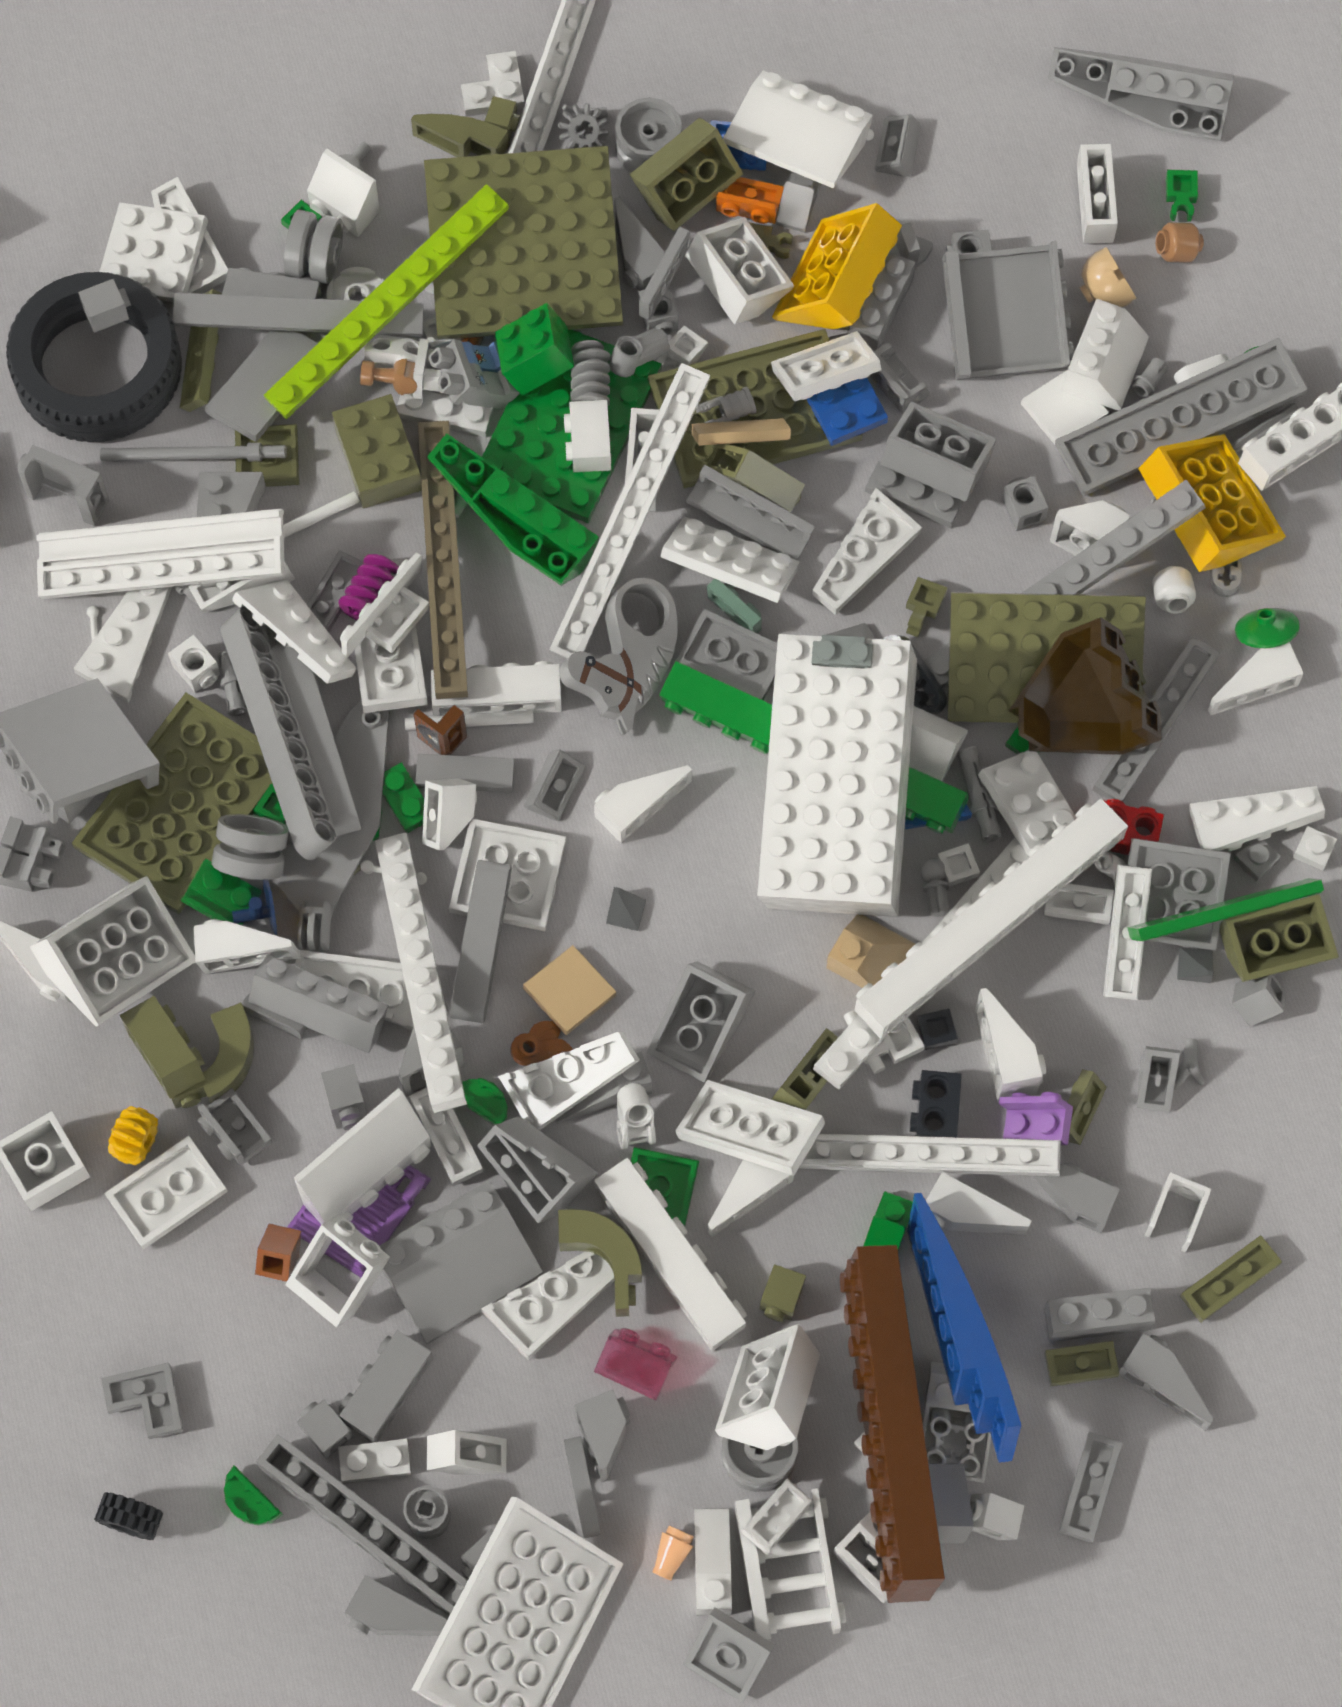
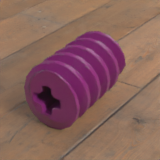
(367, 583)

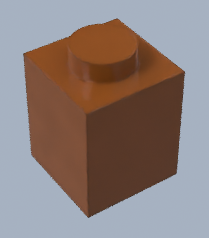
(278, 1252)

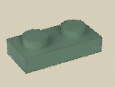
(727, 600)

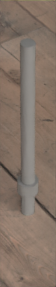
(253, 452)

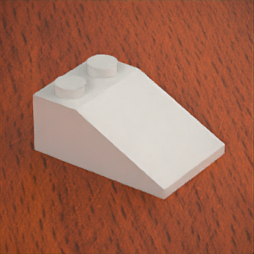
(1008, 1050)

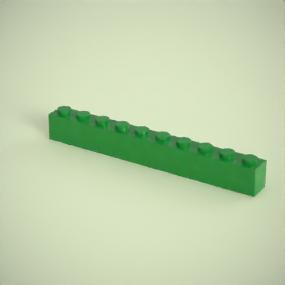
(750, 719)

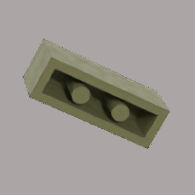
(164, 1046)

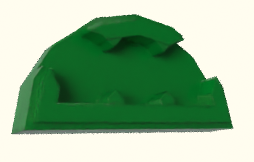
(485, 1100)
(247, 1500)

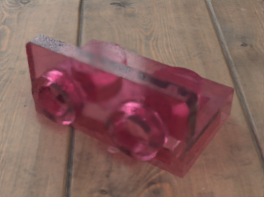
(635, 1362)

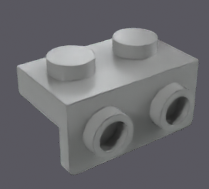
(235, 1127)

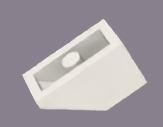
(447, 810)
(466, 1453)

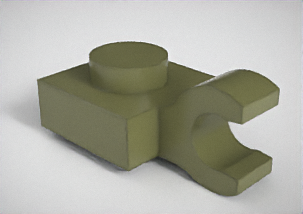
(924, 601)

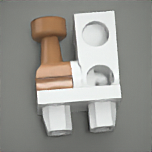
(400, 363)

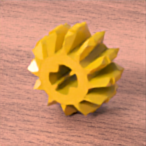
(133, 1135)

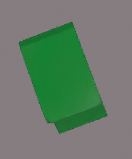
(889, 1221)

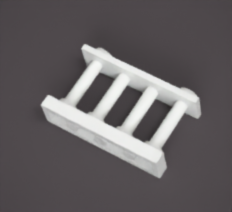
(763, 1588)

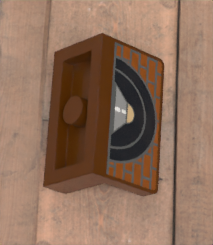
(442, 736)

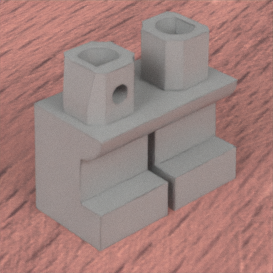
(24, 853)

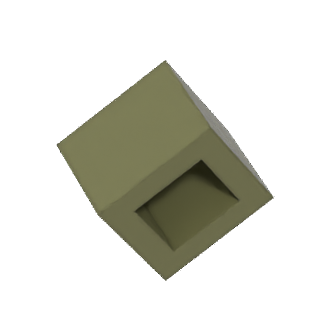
(503, 114)

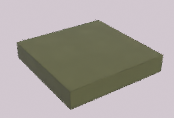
(275, 470)

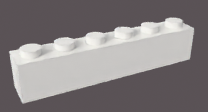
(670, 1254)

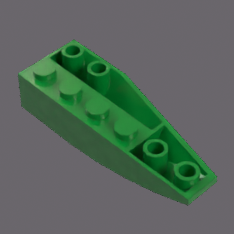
(516, 514)

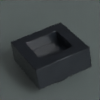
(937, 1029)

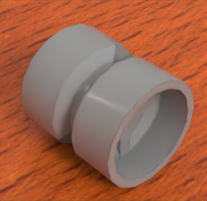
(426, 1512)

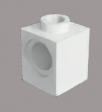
(189, 653)
(996, 1516)

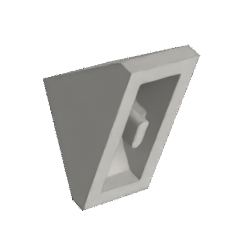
(1157, 1078)

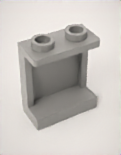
(67, 477)

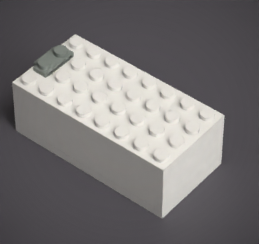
(837, 775)

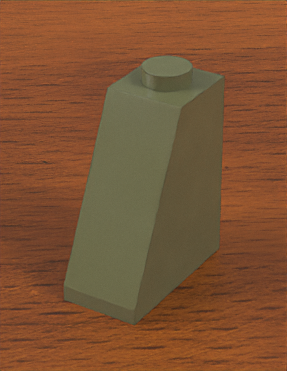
(757, 475)

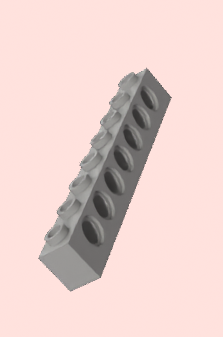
(362, 1524)

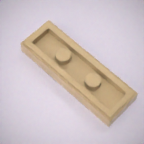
(741, 431)

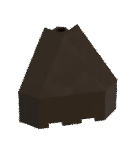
(1087, 697)

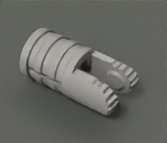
(731, 405)

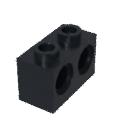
(943, 1108)

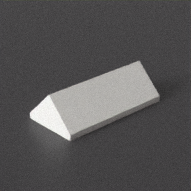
(934, 743)

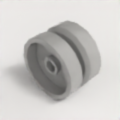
(644, 129)
(313, 246)
(250, 846)
(757, 1471)

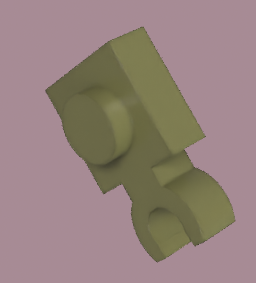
(773, 242)

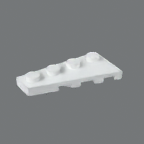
(872, 543)

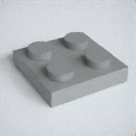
(728, 1654)

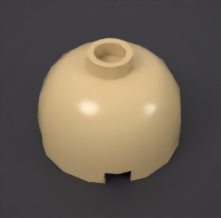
(1105, 280)

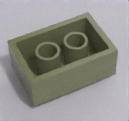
(686, 174)
(377, 451)

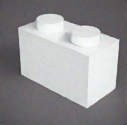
(589, 436)

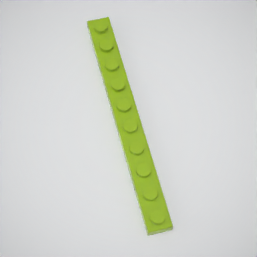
(386, 301)

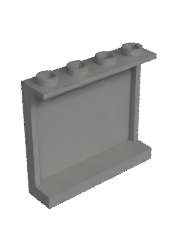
(1007, 311)
(74, 747)

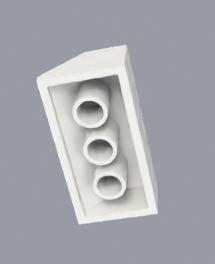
(769, 1389)

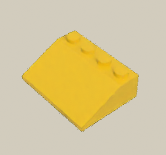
(839, 268)
(1234, 514)

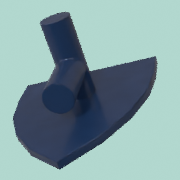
(257, 911)

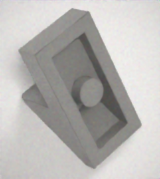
(797, 202)

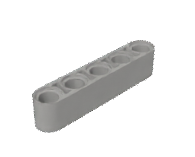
(481, 941)

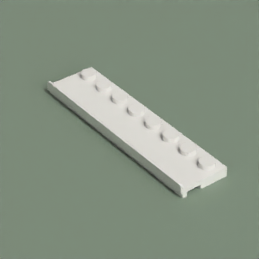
(161, 554)

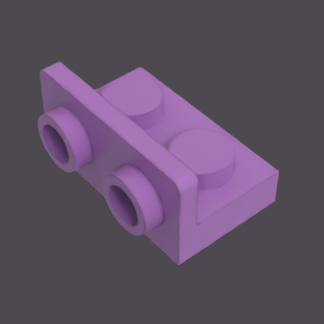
(1037, 1117)

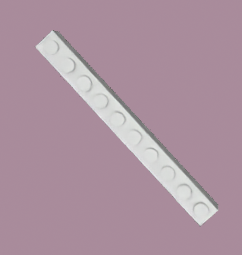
(989, 918)

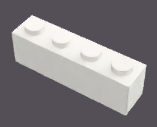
(506, 689)

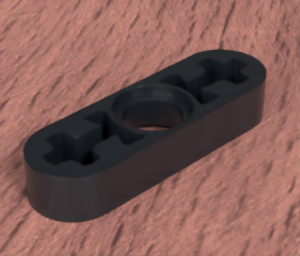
(928, 678)

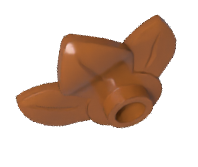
(543, 1041)

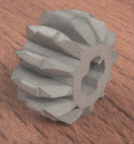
(577, 120)

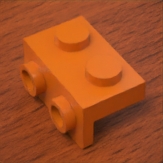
(750, 200)

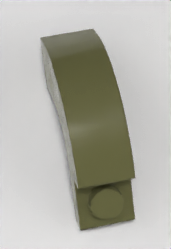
(231, 1063)
(599, 1235)

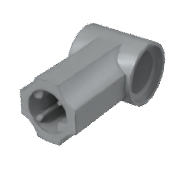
(637, 350)

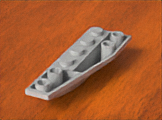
(1150, 90)

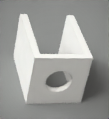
(1199, 1194)

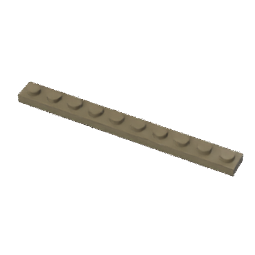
(442, 569)

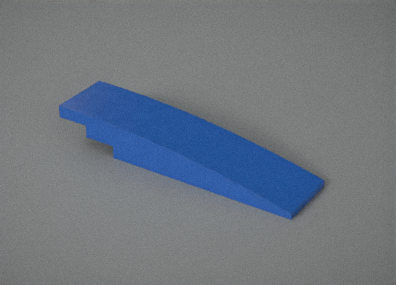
(962, 1334)

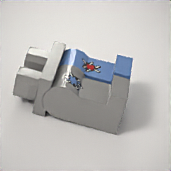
(472, 374)

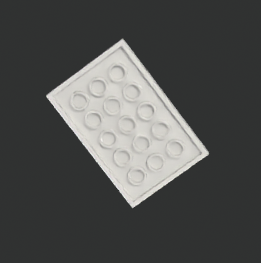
(519, 1616)

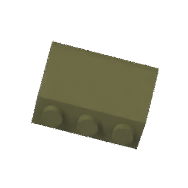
(1278, 938)

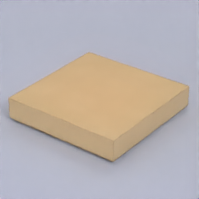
(569, 990)

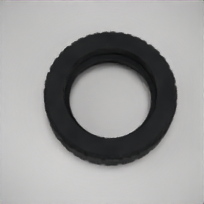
(105, 415)

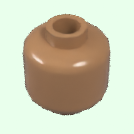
(1179, 242)

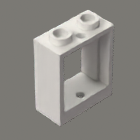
(318, 1290)

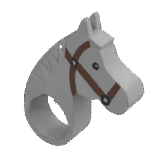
(631, 674)

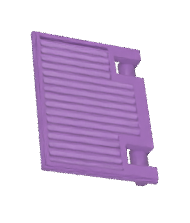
(374, 1222)

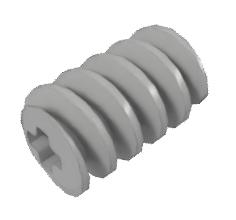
(590, 372)

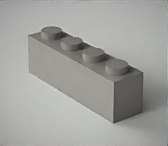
(318, 1003)

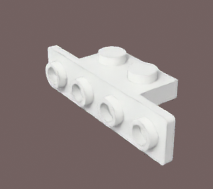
(391, 613)

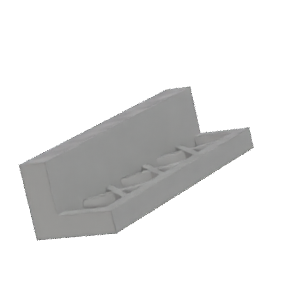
(750, 513)

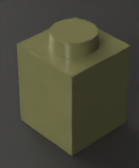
(782, 1293)

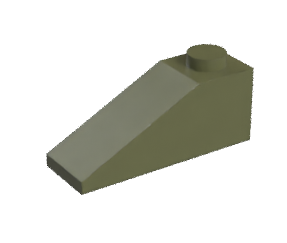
(804, 1082)

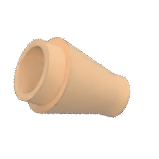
(672, 1551)

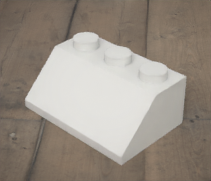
(738, 269)
(1106, 356)

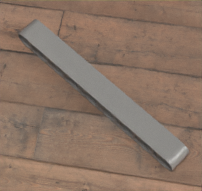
(278, 734)

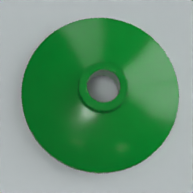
(1267, 628)

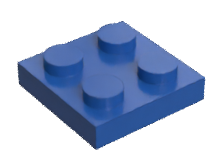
(848, 410)

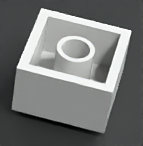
(41, 1161)

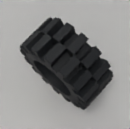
(128, 1516)

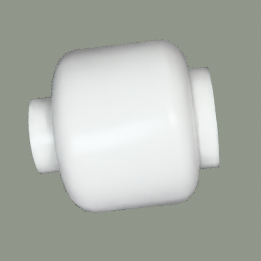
(1174, 589)

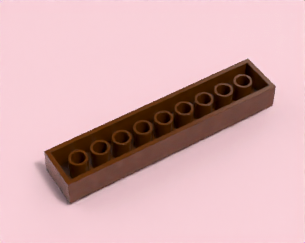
(892, 1425)

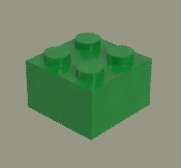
(534, 349)

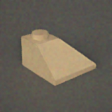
(866, 951)

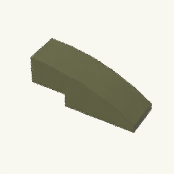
(460, 134)

